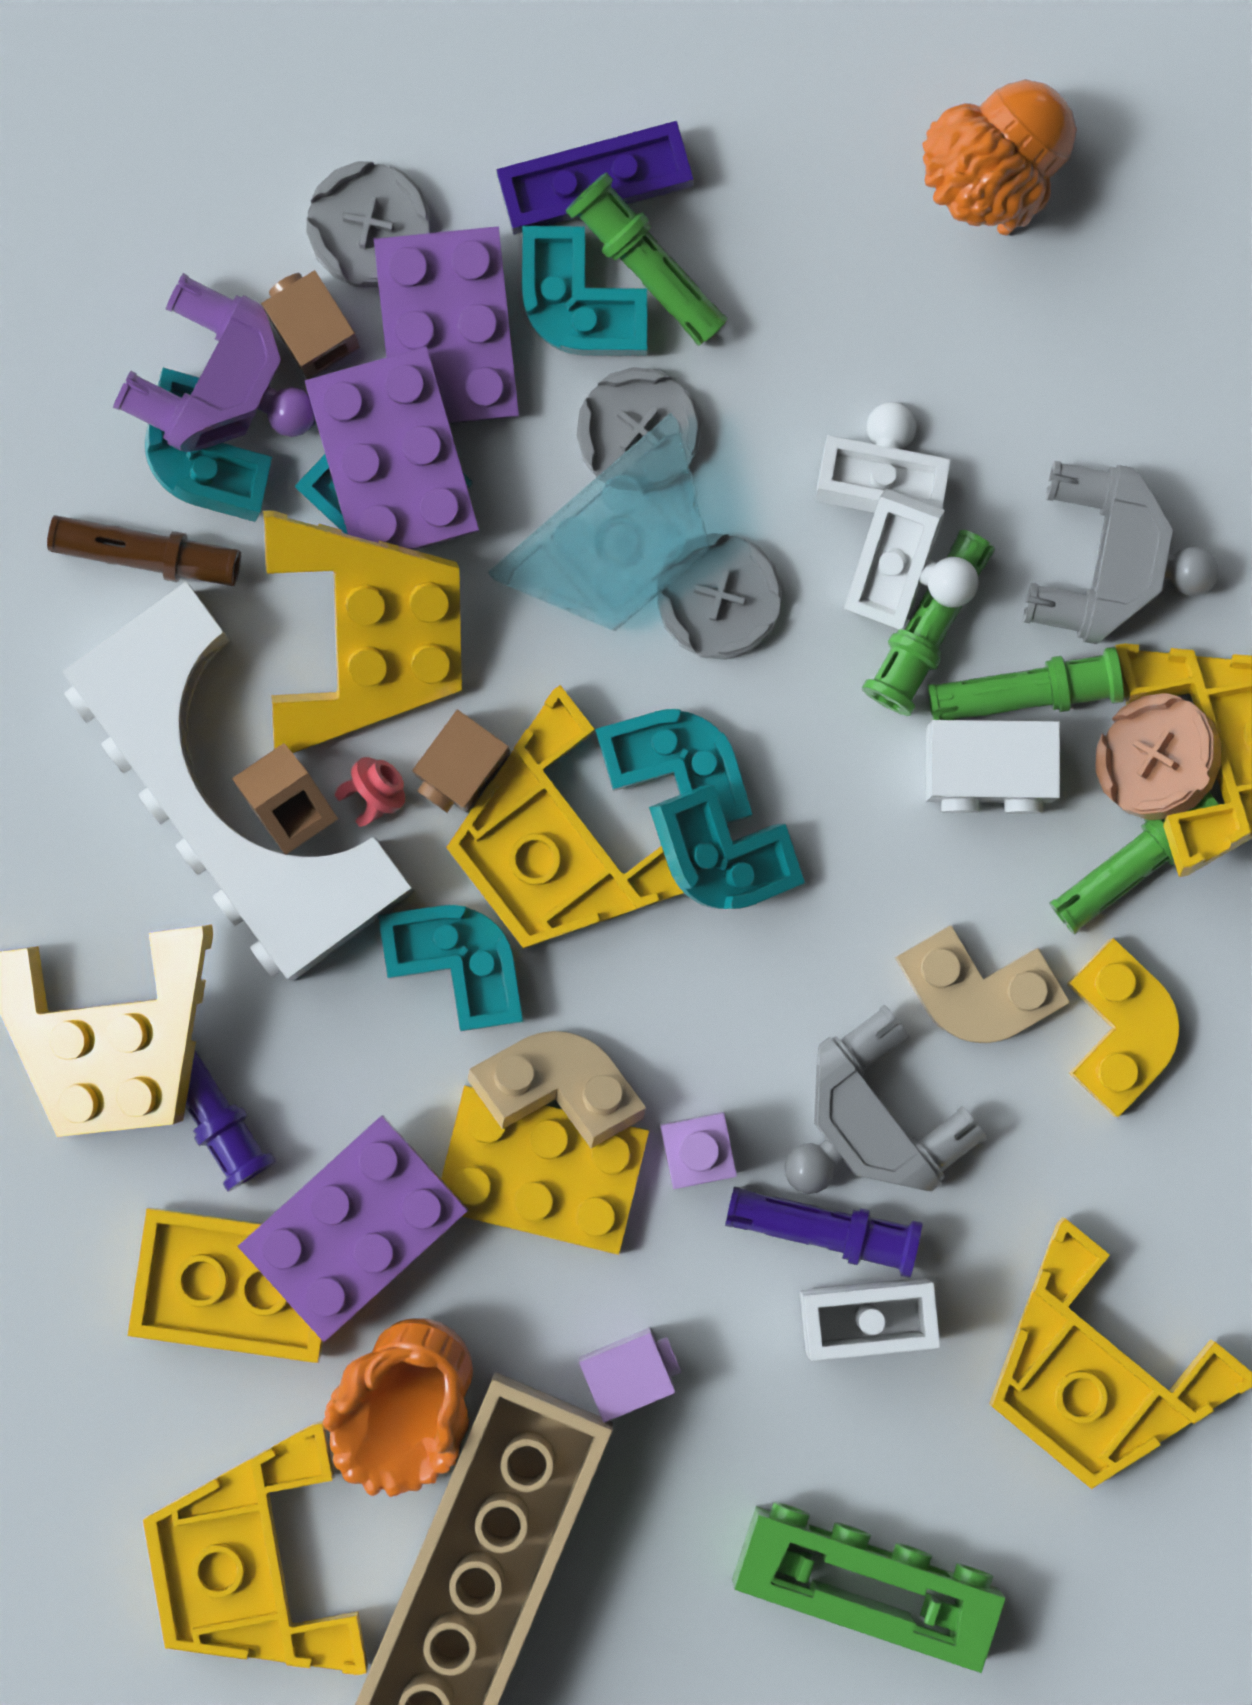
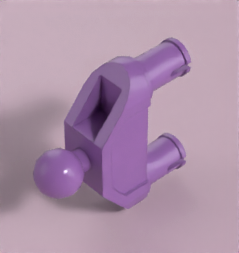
(231, 384)

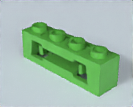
(970, 1619)

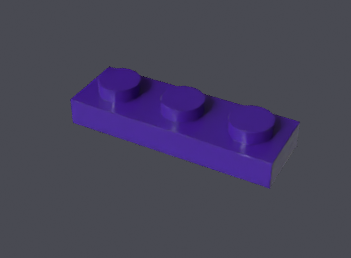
(639, 162)

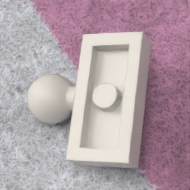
(859, 472)
(898, 562)

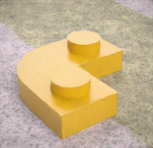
(1141, 1032)

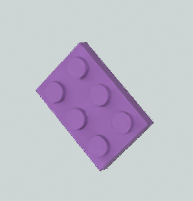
(452, 298)
(392, 452)
(353, 1228)

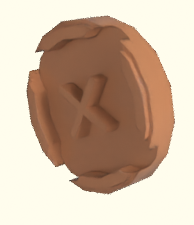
(1158, 756)

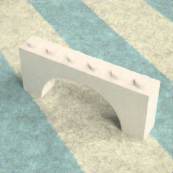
(142, 695)

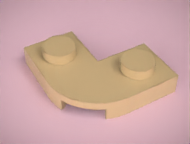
(975, 1006)
(563, 1070)

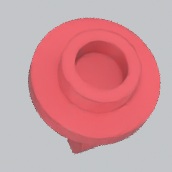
(378, 784)

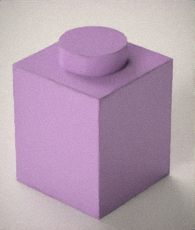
(698, 1150)
(630, 1373)

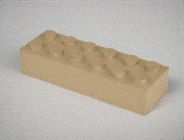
(488, 1551)

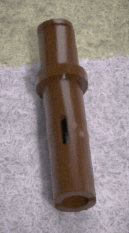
(169, 555)

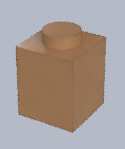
(309, 322)
(459, 763)
(285, 798)

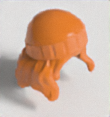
(999, 156)
(401, 1408)

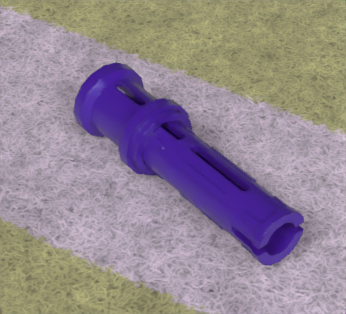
(223, 1129)
(853, 1235)

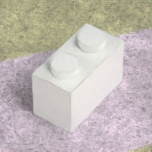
(992, 763)
(869, 1319)

